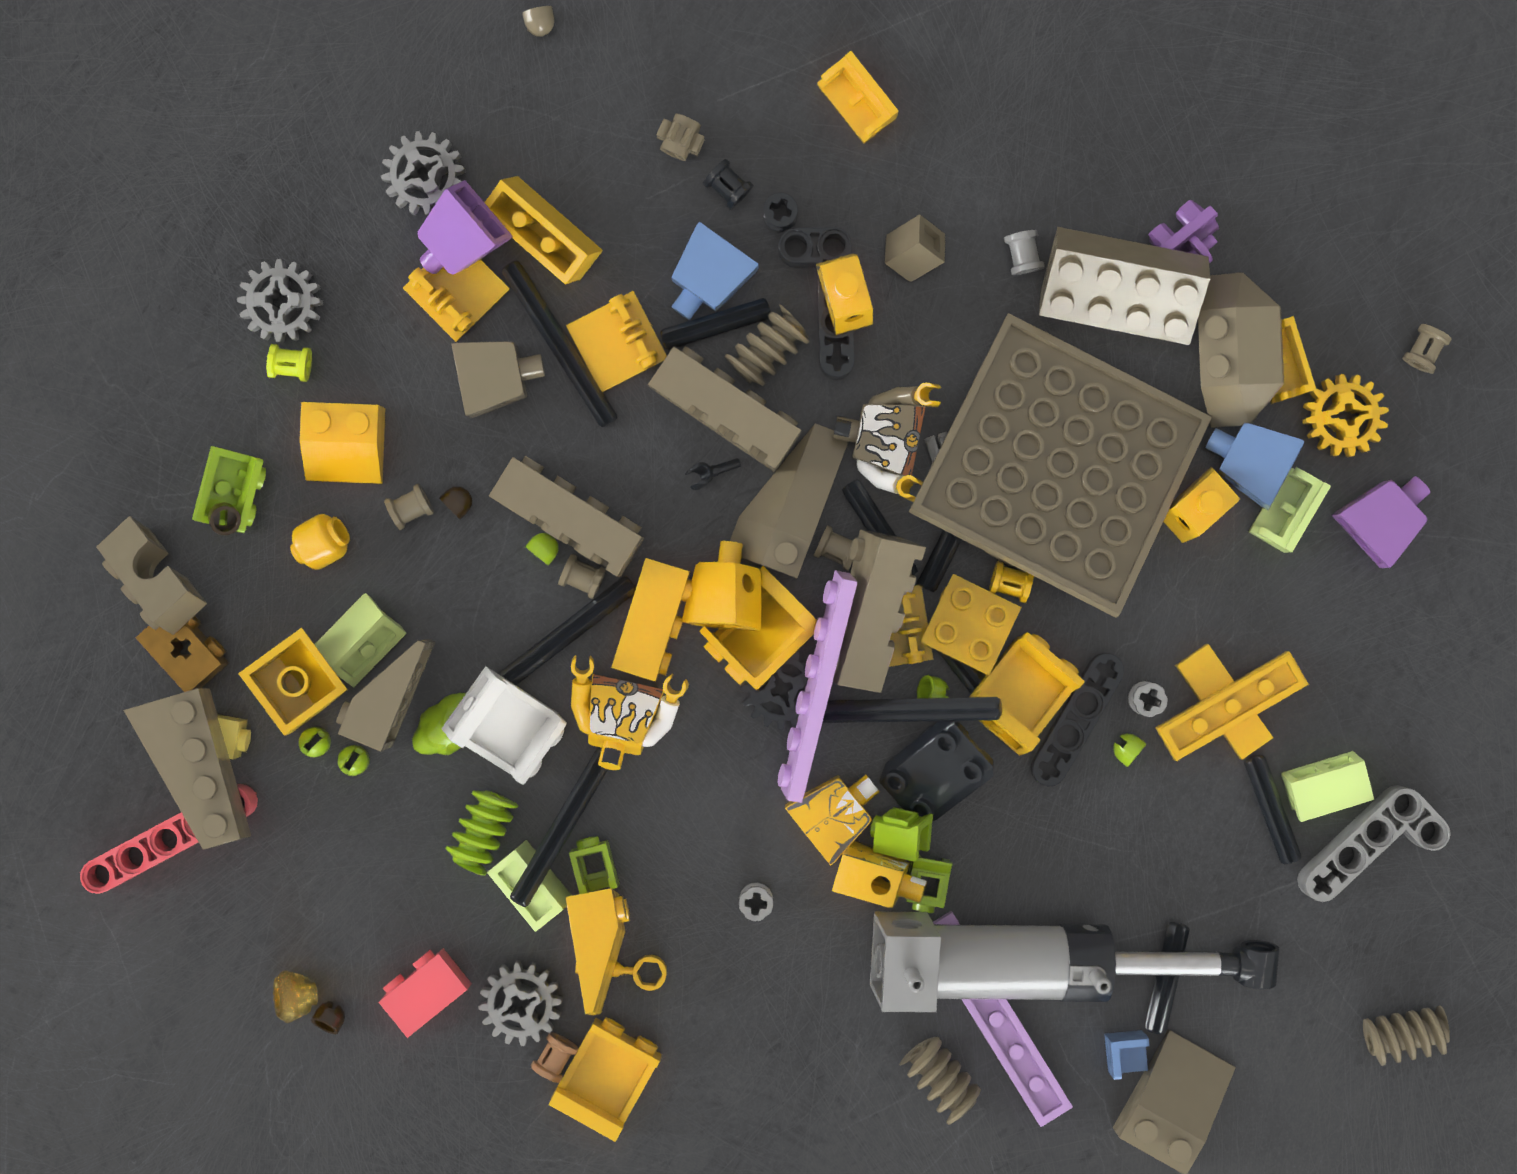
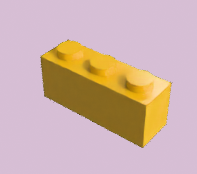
(542, 230)
(652, 620)

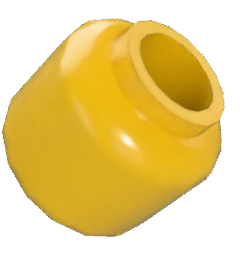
(319, 541)

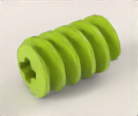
(480, 831)

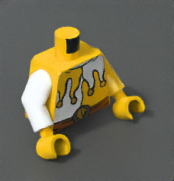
(621, 713)

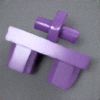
(1195, 235)

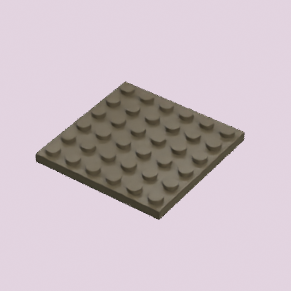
(1061, 465)

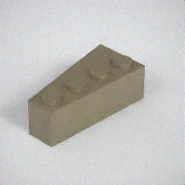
(194, 763)

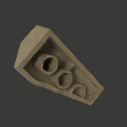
(787, 509)

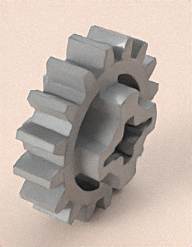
(410, 181)
(280, 317)
(528, 1019)

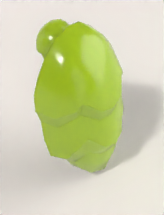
(429, 736)

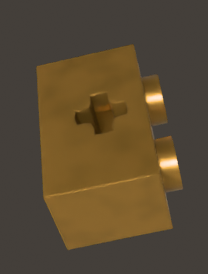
(186, 670)

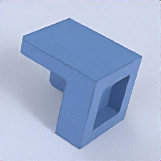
(1126, 1052)

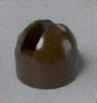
(457, 500)
(232, 518)
(329, 1019)

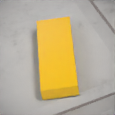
(1208, 675)

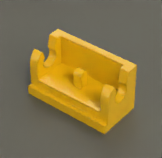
(857, 97)
(1297, 372)

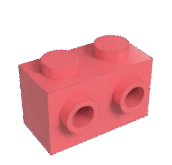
(424, 992)

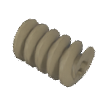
(768, 347)
(1407, 1034)
(942, 1077)

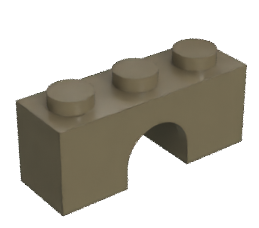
(132, 556)

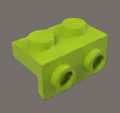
(230, 479)

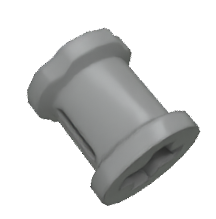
(1024, 252)
(1145, 687)
(764, 909)

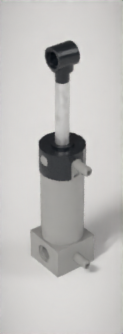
(1067, 962)

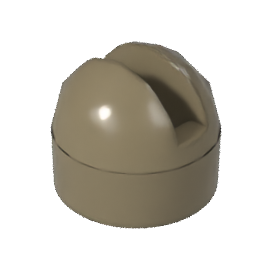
(539, 20)

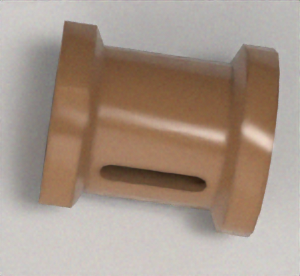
(554, 1057)

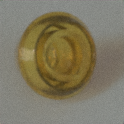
(293, 996)

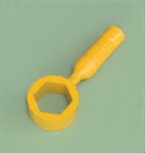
(620, 969)

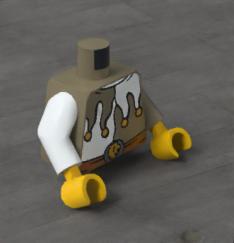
(888, 436)

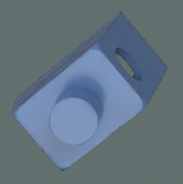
(709, 272)
(1256, 460)

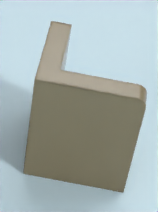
(915, 248)

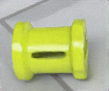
(277, 357)

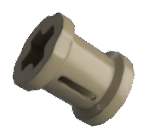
(1427, 335)
(409, 507)
(834, 548)
(582, 576)

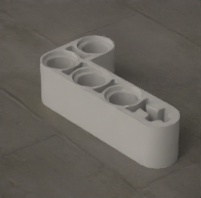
(1366, 850)

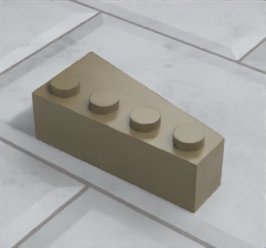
(724, 408)
(567, 516)
(883, 577)

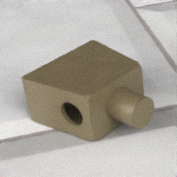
(493, 374)

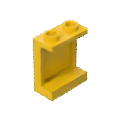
(760, 653)
(1031, 691)
(606, 1078)

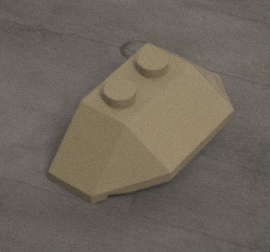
(1239, 350)

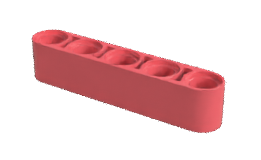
(152, 848)

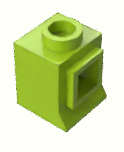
(901, 834)
(933, 869)
(596, 880)

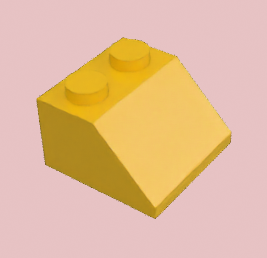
(342, 442)
(293, 682)

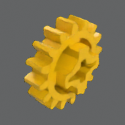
(1345, 401)

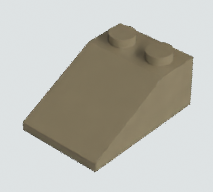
(381, 706)
(1175, 1102)

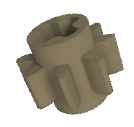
(680, 137)

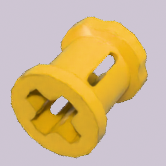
(1011, 582)

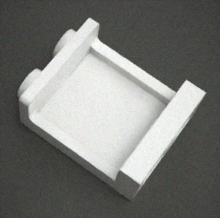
(505, 725)

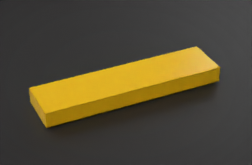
(1232, 705)

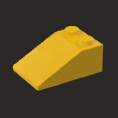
(597, 938)

